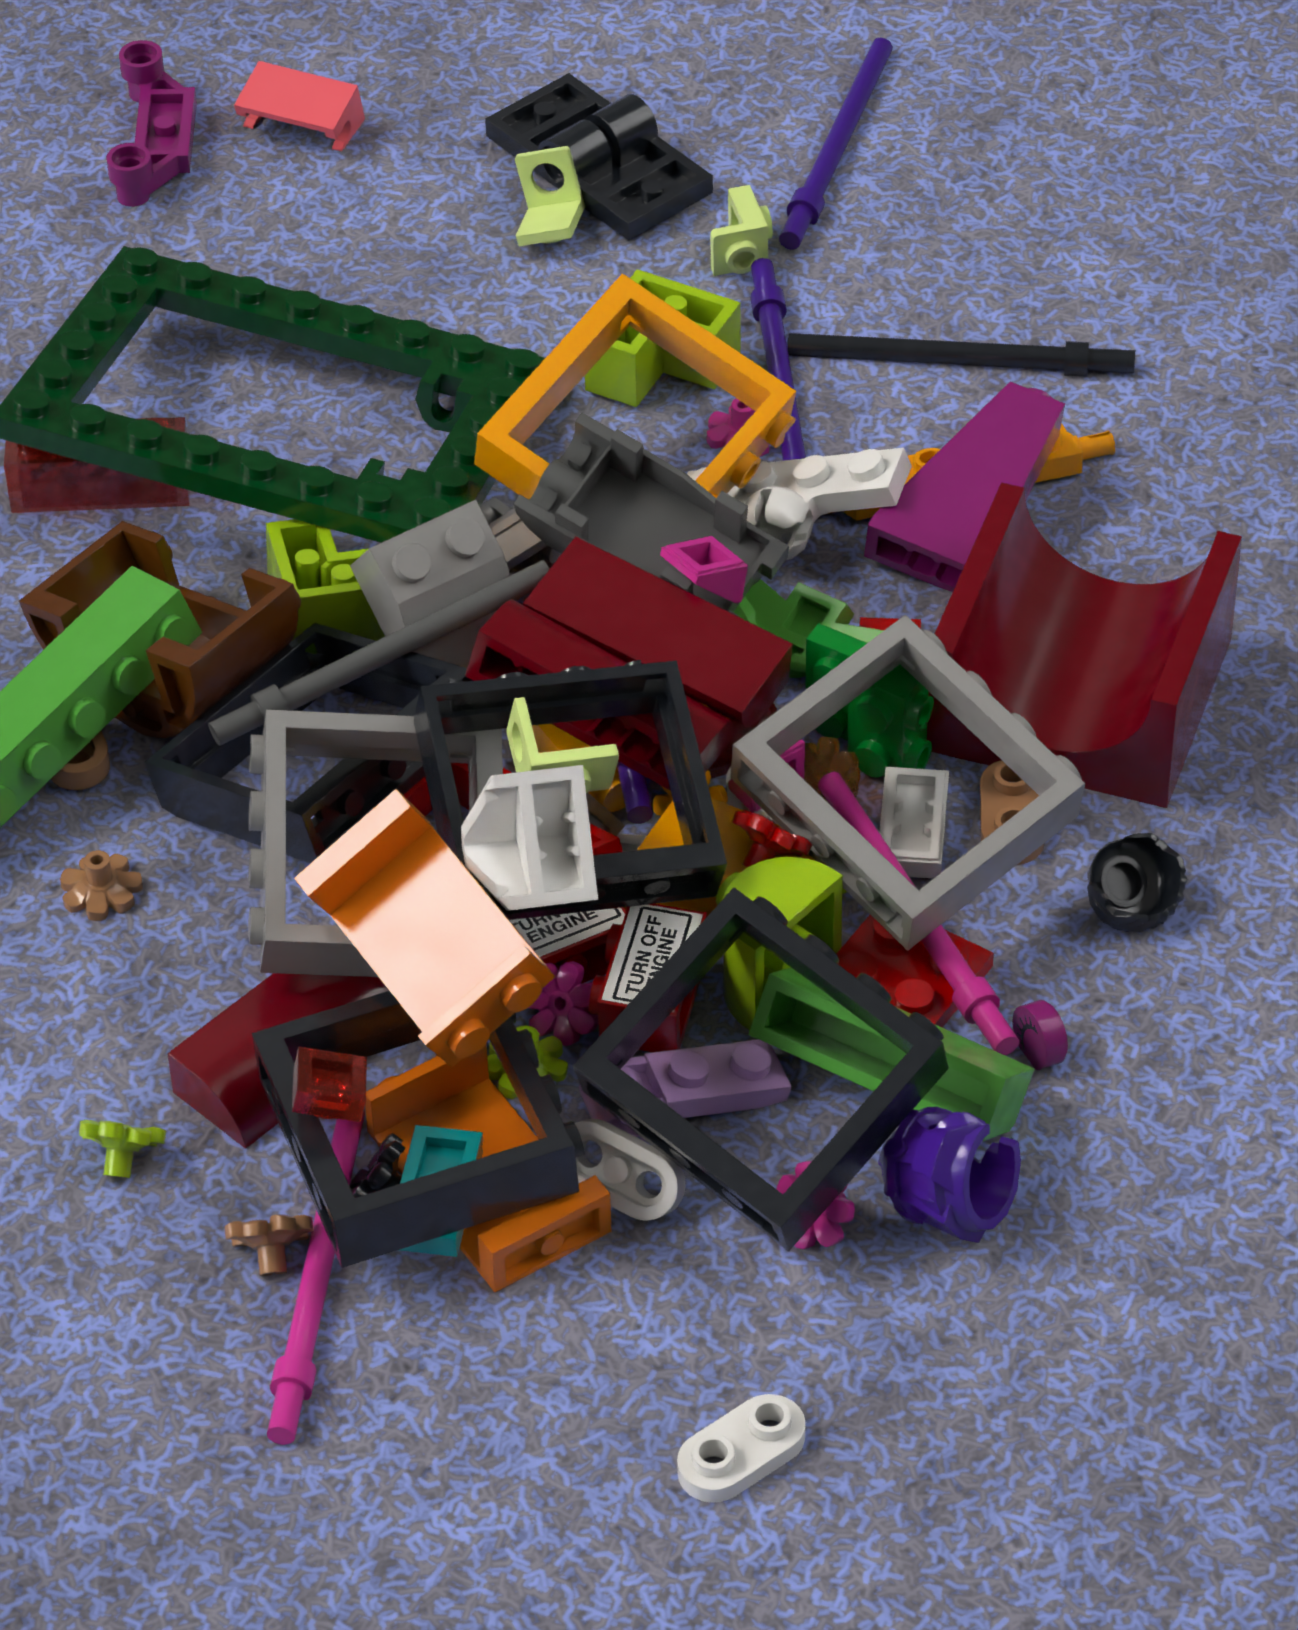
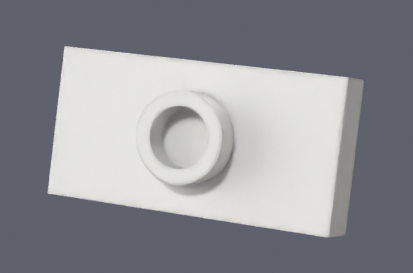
(915, 818)

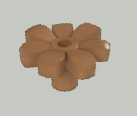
(100, 885)
(270, 1238)

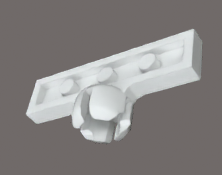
(793, 494)

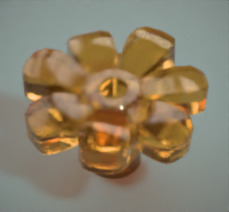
(826, 759)

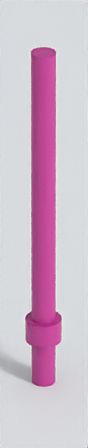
(971, 994)
(295, 1371)

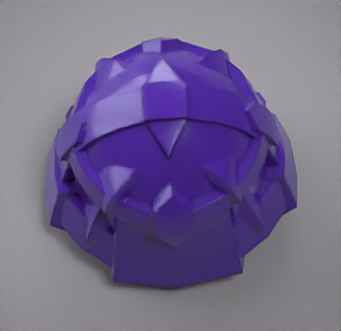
(938, 1180)

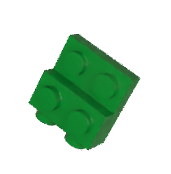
(885, 721)

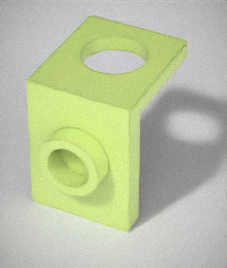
(550, 213)
(597, 761)

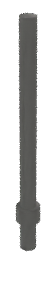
(376, 654)

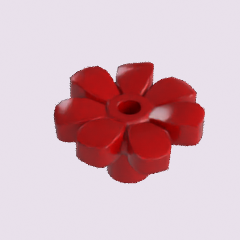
(768, 838)

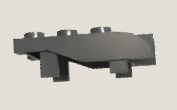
(637, 503)

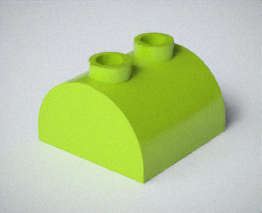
(808, 898)

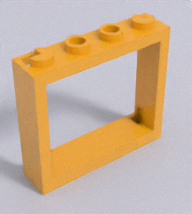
(623, 305)

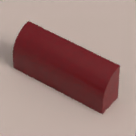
(647, 619)
(534, 645)
(218, 1063)

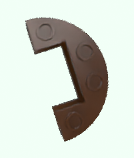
(186, 677)

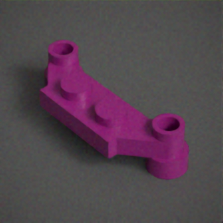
(162, 127)

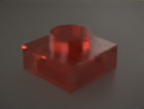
(329, 1084)

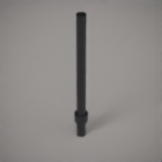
(1074, 359)

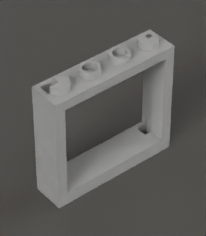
(334, 735)
(866, 874)

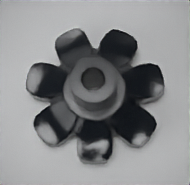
(382, 1168)

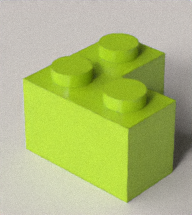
(636, 362)
(322, 578)

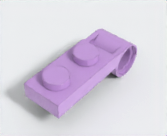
(706, 1080)

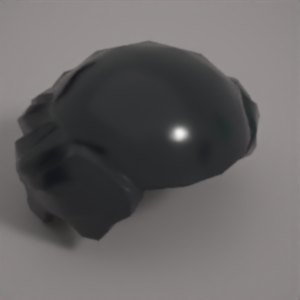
(1136, 882)

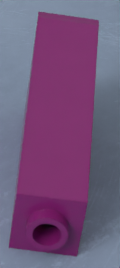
(952, 493)

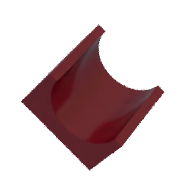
(1089, 661)

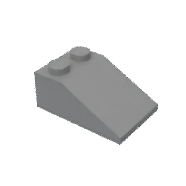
(430, 571)

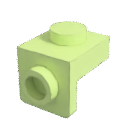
(744, 238)

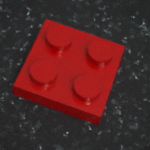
(909, 975)

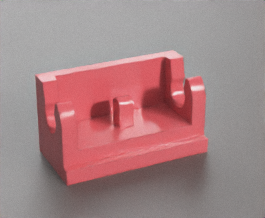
(301, 101)

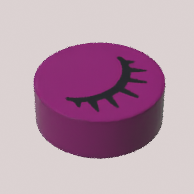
(1040, 1034)

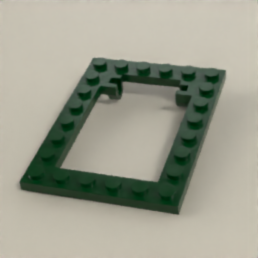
(49, 411)

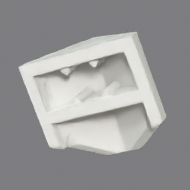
(532, 838)

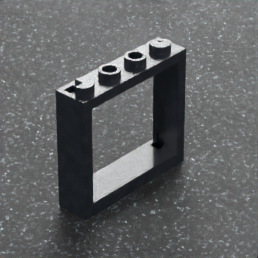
(578, 695)
(192, 764)
(436, 1202)
(776, 1214)

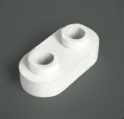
(623, 1171)
(744, 1444)

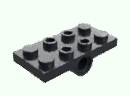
(620, 162)

